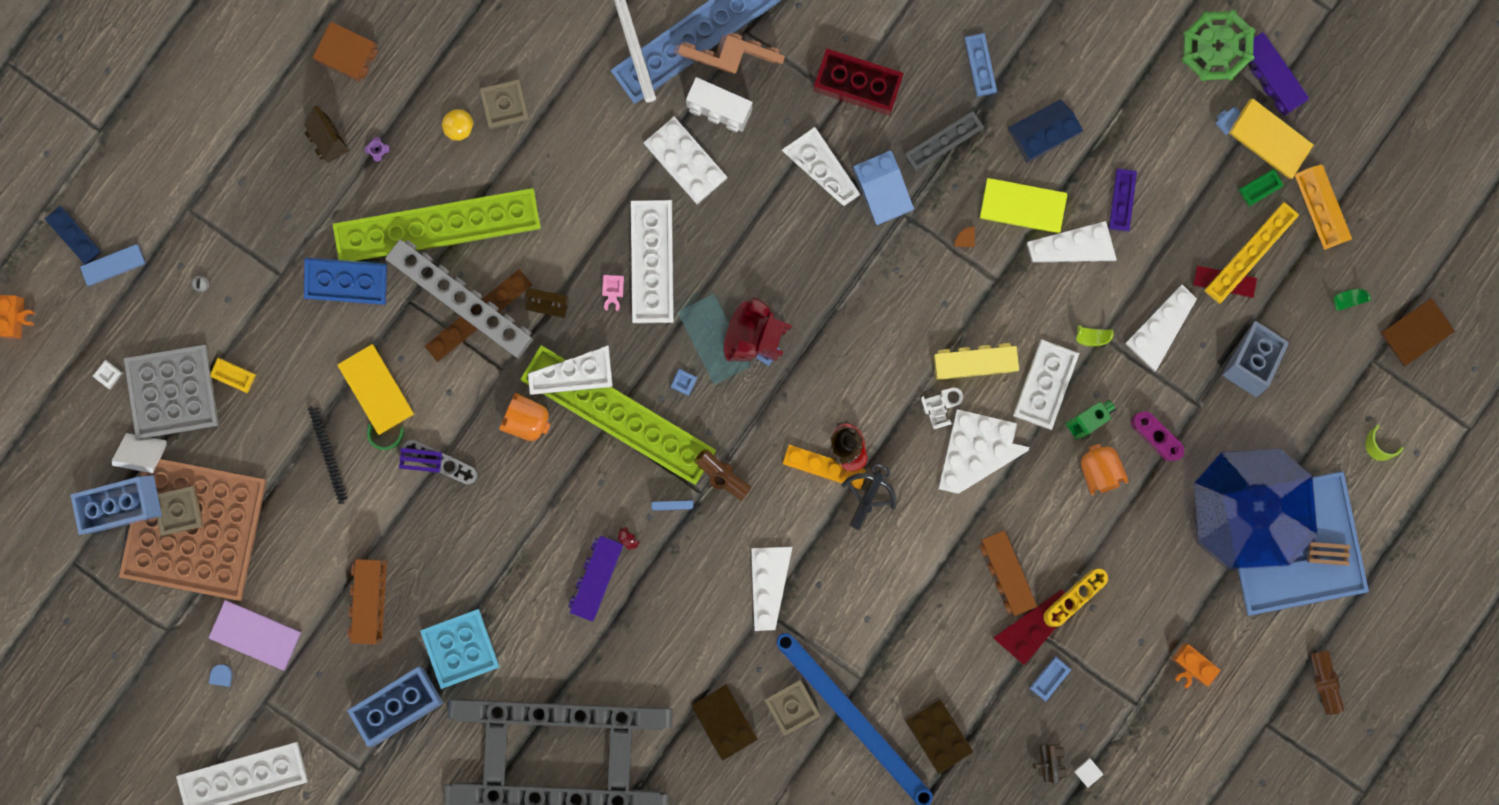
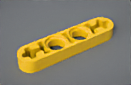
(1077, 599)

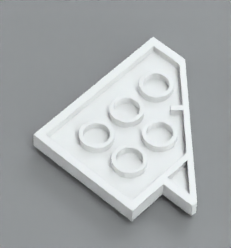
(977, 449)

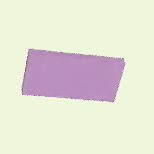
(255, 635)

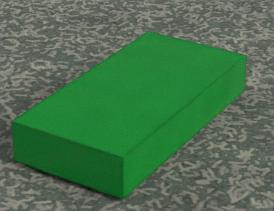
(1261, 187)

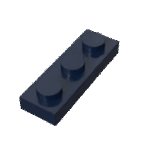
(73, 235)

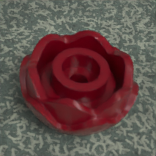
(627, 539)

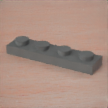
(944, 141)

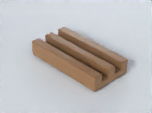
(1345, 554)

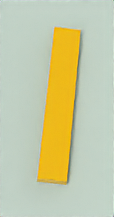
(1251, 252)

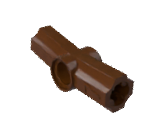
(721, 475)
(1327, 682)

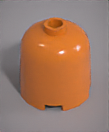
(525, 419)
(1102, 469)

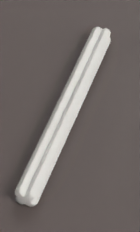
(635, 50)

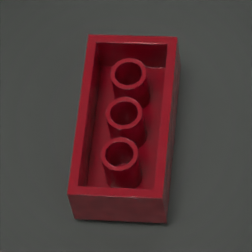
(858, 82)

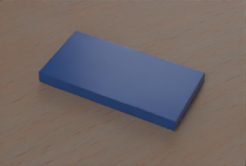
(345, 280)

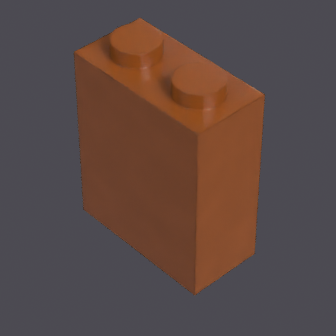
(346, 52)

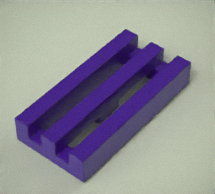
(402, 460)

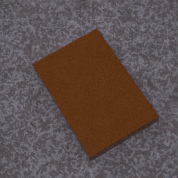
(1417, 332)

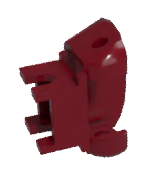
(752, 333)

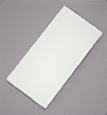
(1046, 384)

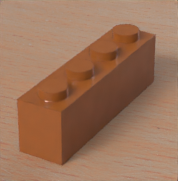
(1008, 573)

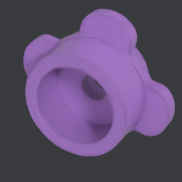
(377, 155)

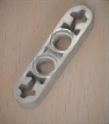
(461, 478)

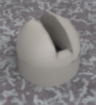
(204, 283)

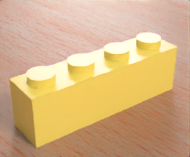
(976, 362)

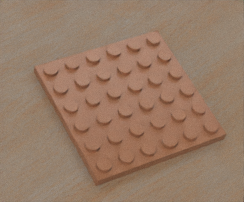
(205, 558)

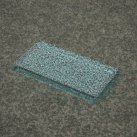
(707, 330)

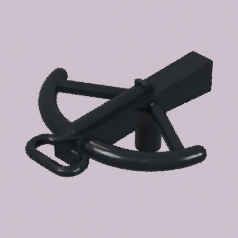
(865, 505)

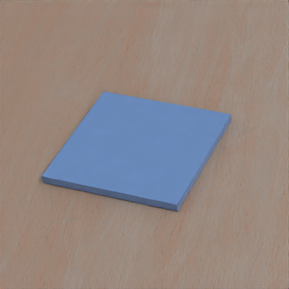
(1312, 582)

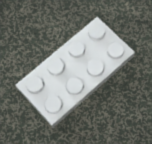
(685, 160)

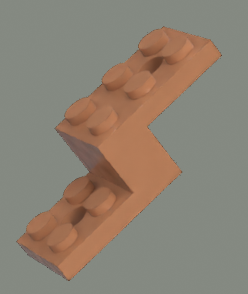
(729, 53)

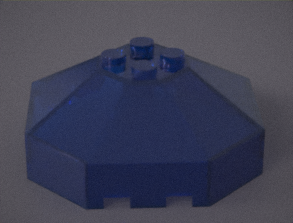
(1226, 514)

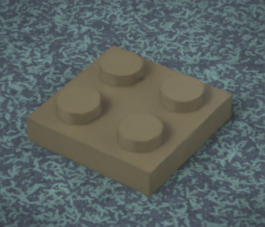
(504, 104)
(179, 511)
(792, 707)

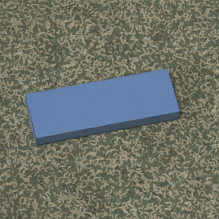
(980, 65)
(113, 265)

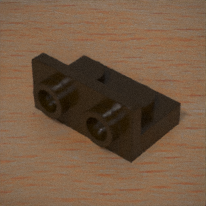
(546, 302)

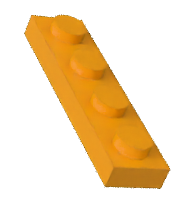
(819, 465)

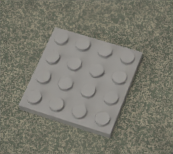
(171, 392)

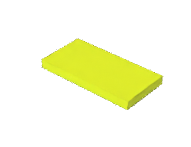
(1023, 205)

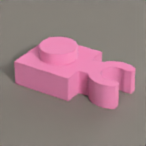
(613, 288)

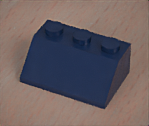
(1045, 130)

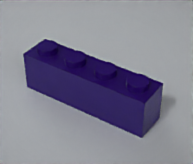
(1275, 76)
(596, 578)

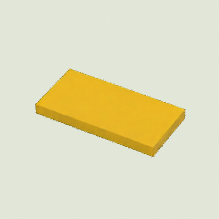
(1270, 138)
(376, 389)

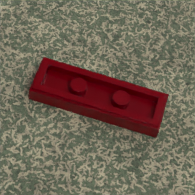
(1205, 275)

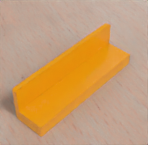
(1323, 206)

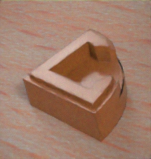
(966, 238)

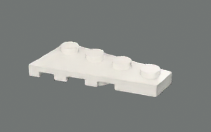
(1158, 332)

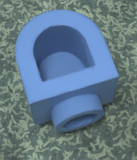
(1227, 119)

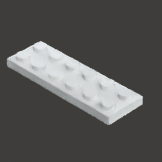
(652, 261)
(244, 777)

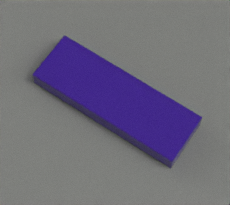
(1122, 200)

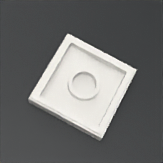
(139, 453)

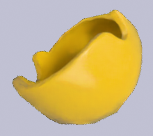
(457, 124)

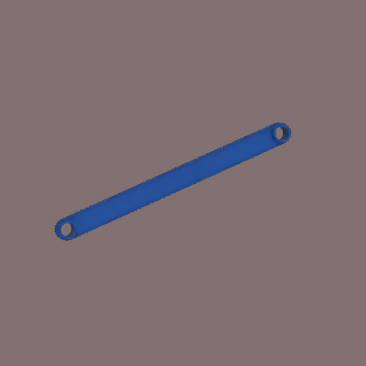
(854, 719)

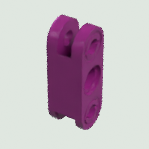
(1168, 440)

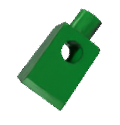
(1090, 419)

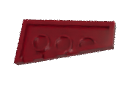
(1030, 631)

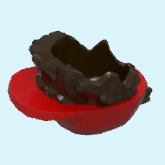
(848, 447)

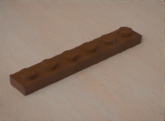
(462, 329)

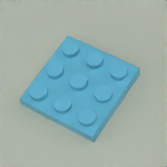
(460, 648)

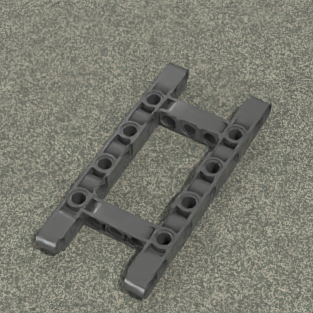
(555, 715)

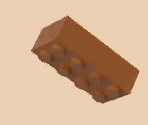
(368, 601)

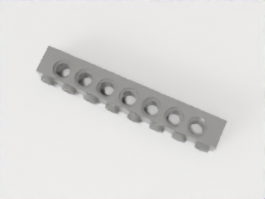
(398, 258)

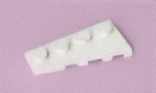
(819, 162)
(1082, 244)
(579, 373)
(769, 578)

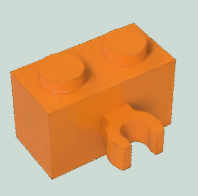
(13, 316)
(1194, 666)

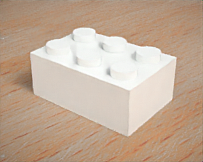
(718, 105)

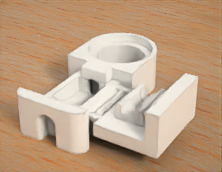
(937, 408)

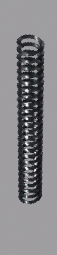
(327, 456)

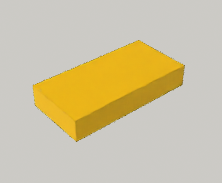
(232, 375)

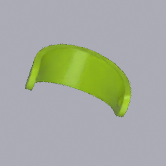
(1093, 337)
(1374, 451)

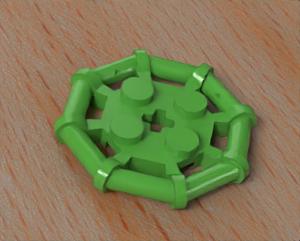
(1211, 36)

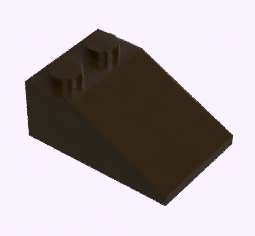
(325, 135)
(724, 722)

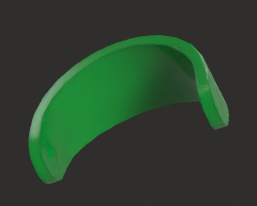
(1350, 298)
(384, 448)

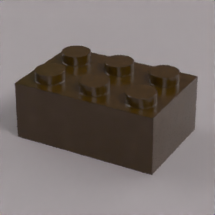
(938, 735)

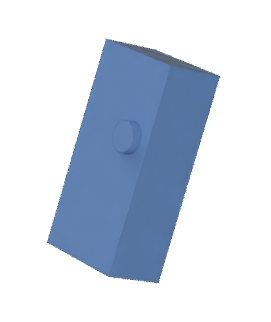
(116, 505)
(395, 707)

